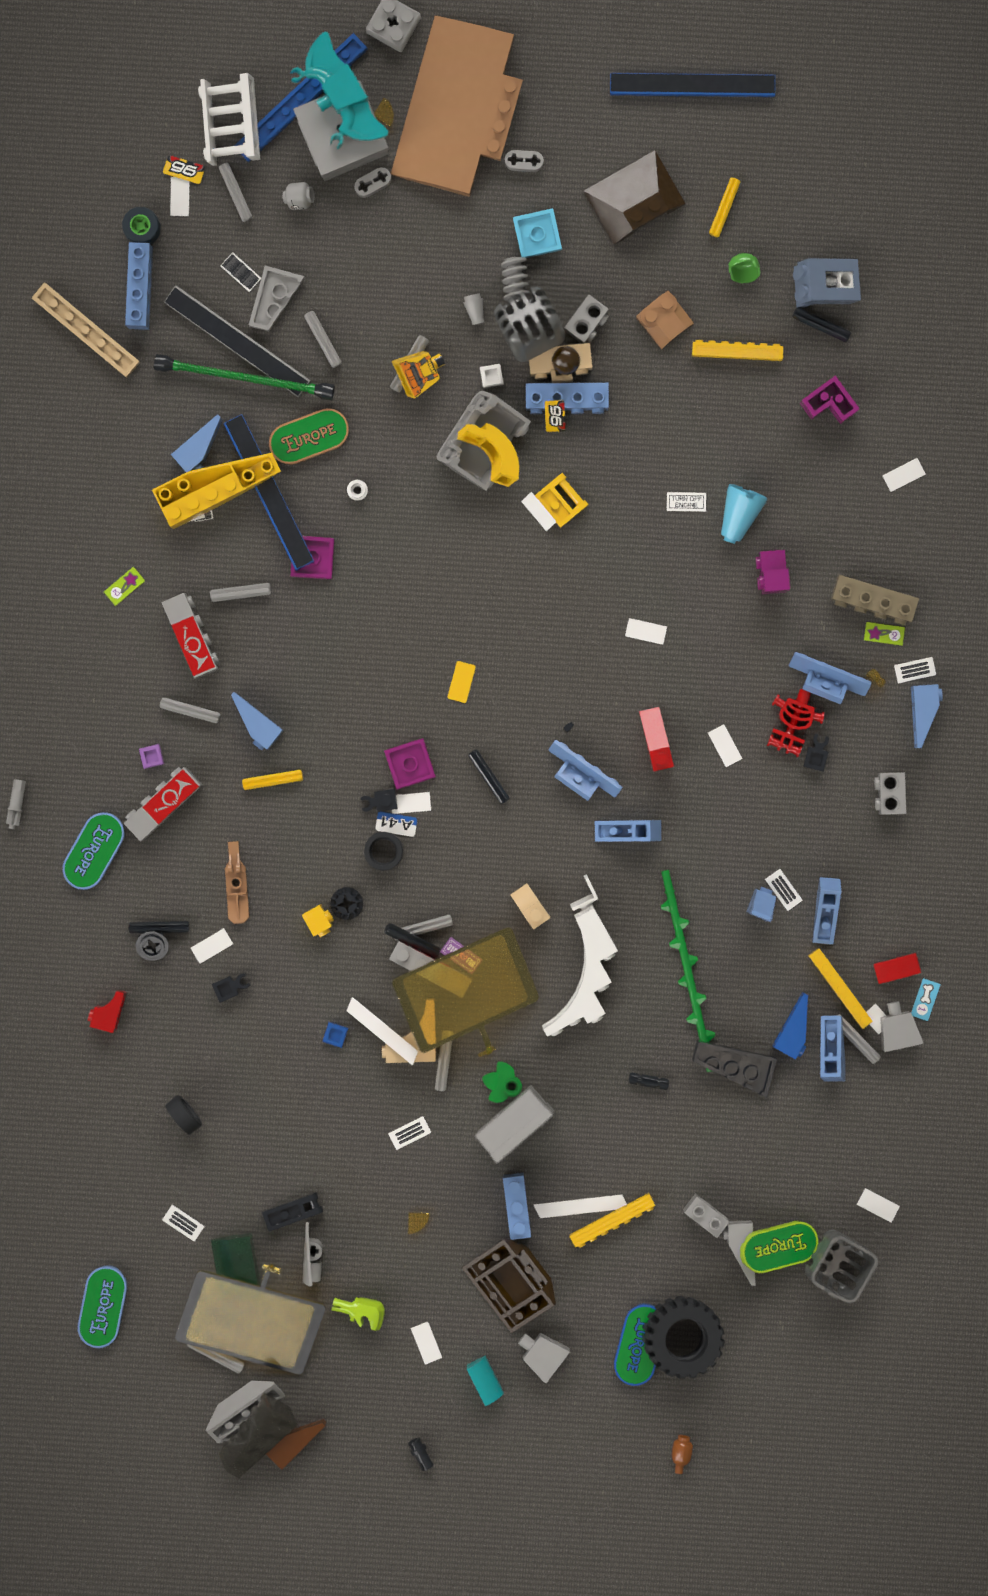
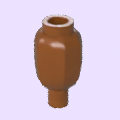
(681, 1452)

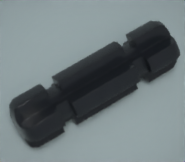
(648, 1081)

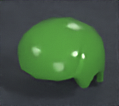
(744, 268)

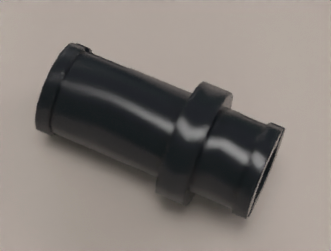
(419, 1451)

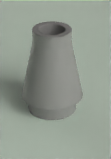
(474, 307)

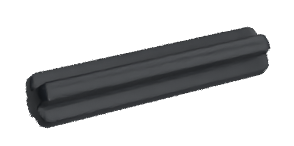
(821, 324)
(488, 776)
(164, 927)
(412, 940)

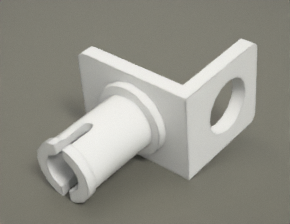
(586, 901)

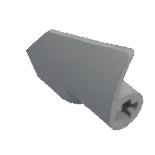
(311, 1265)

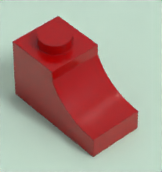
(108, 1016)

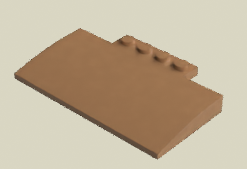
(458, 106)

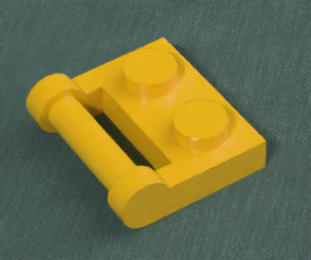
(556, 504)

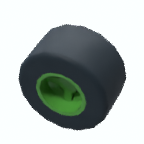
(136, 220)

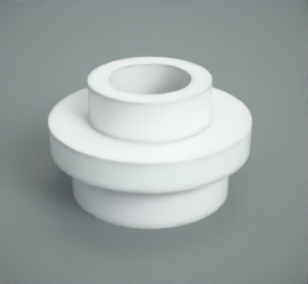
(357, 483)

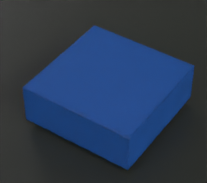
(335, 1034)

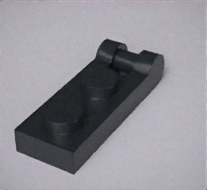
(291, 1212)

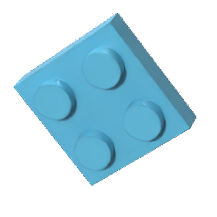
(537, 233)

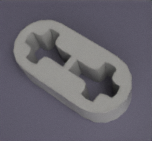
(524, 166)
(370, 178)

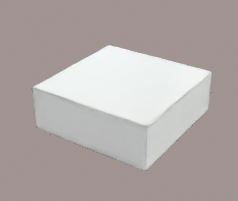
(491, 376)

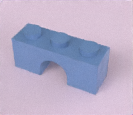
(516, 1206)

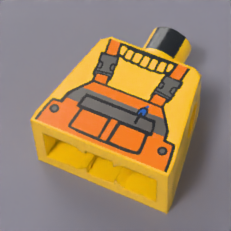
(418, 372)

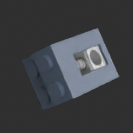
(812, 282)

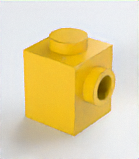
(318, 921)

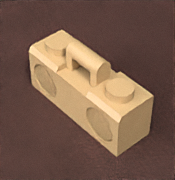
(542, 364)

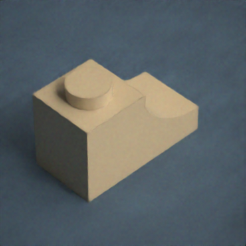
(530, 906)

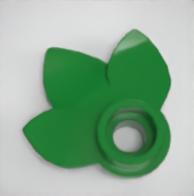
(499, 1082)

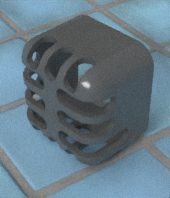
(517, 311)
(844, 1292)

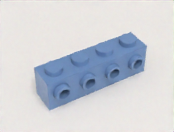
(576, 396)

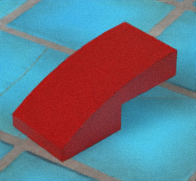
(897, 968)

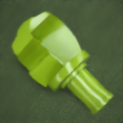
(362, 1307)

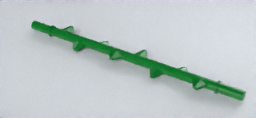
(687, 960)

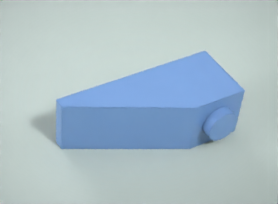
(196, 449)
(924, 708)
(258, 725)
(628, 830)
(762, 904)
(826, 910)
(832, 1049)

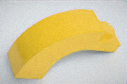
(497, 447)

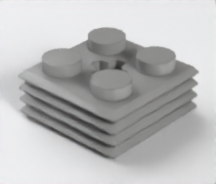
(397, 35)

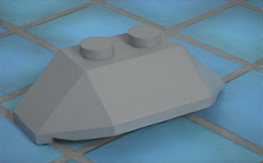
(237, 1408)

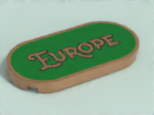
(309, 436)

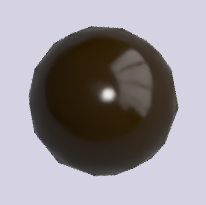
(566, 360)

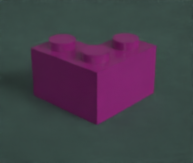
(831, 396)
(773, 572)

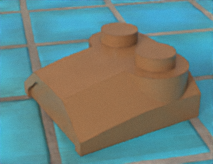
(664, 319)

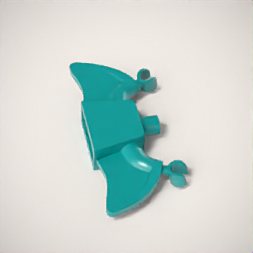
(341, 92)

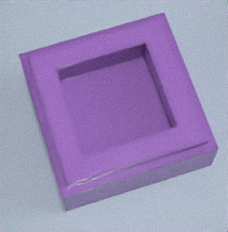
(151, 756)

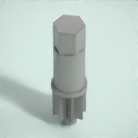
(15, 806)

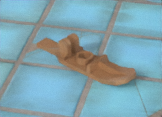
(236, 896)

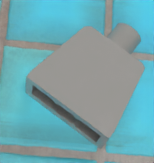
(898, 1029)
(543, 1355)

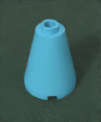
(740, 512)

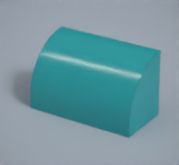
(485, 1380)

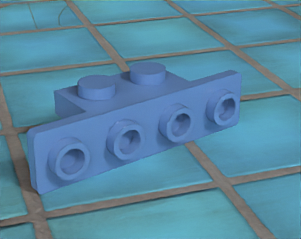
(828, 680)
(580, 774)

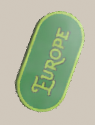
(779, 1246)

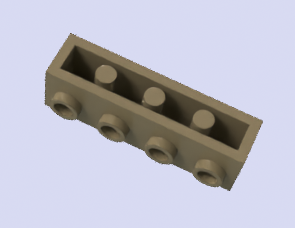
(874, 599)

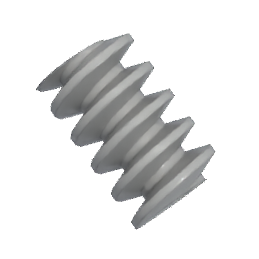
(514, 275)

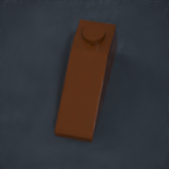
(294, 1442)

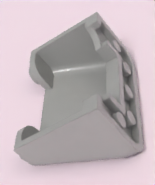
(470, 459)

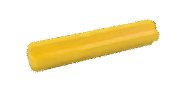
(724, 207)
(273, 779)

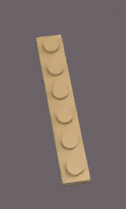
(85, 330)

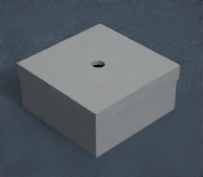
(317, 131)
(514, 1123)

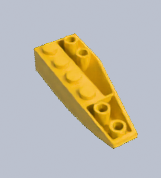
(212, 486)

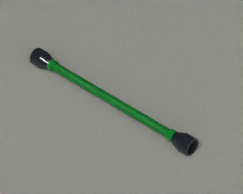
(322, 390)

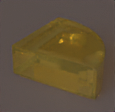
(385, 112)
(875, 677)
(417, 1221)

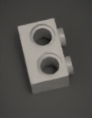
(582, 317)
(897, 793)
(706, 1215)

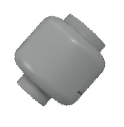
(298, 196)

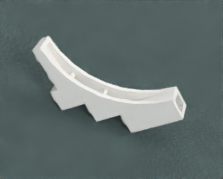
(584, 1002)

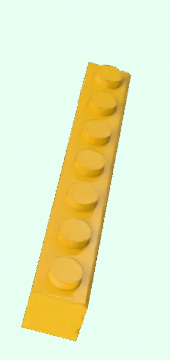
(737, 350)
(840, 988)
(612, 1220)

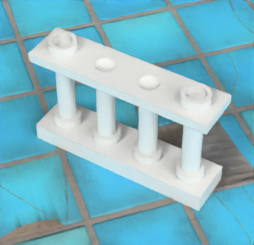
(248, 127)

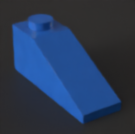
(793, 1033)

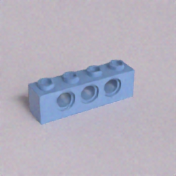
(139, 286)

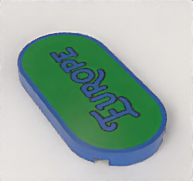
(631, 1360)

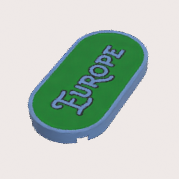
(93, 850)
(102, 1306)

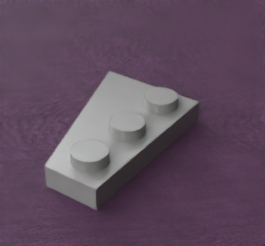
(273, 296)

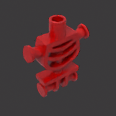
(800, 702)

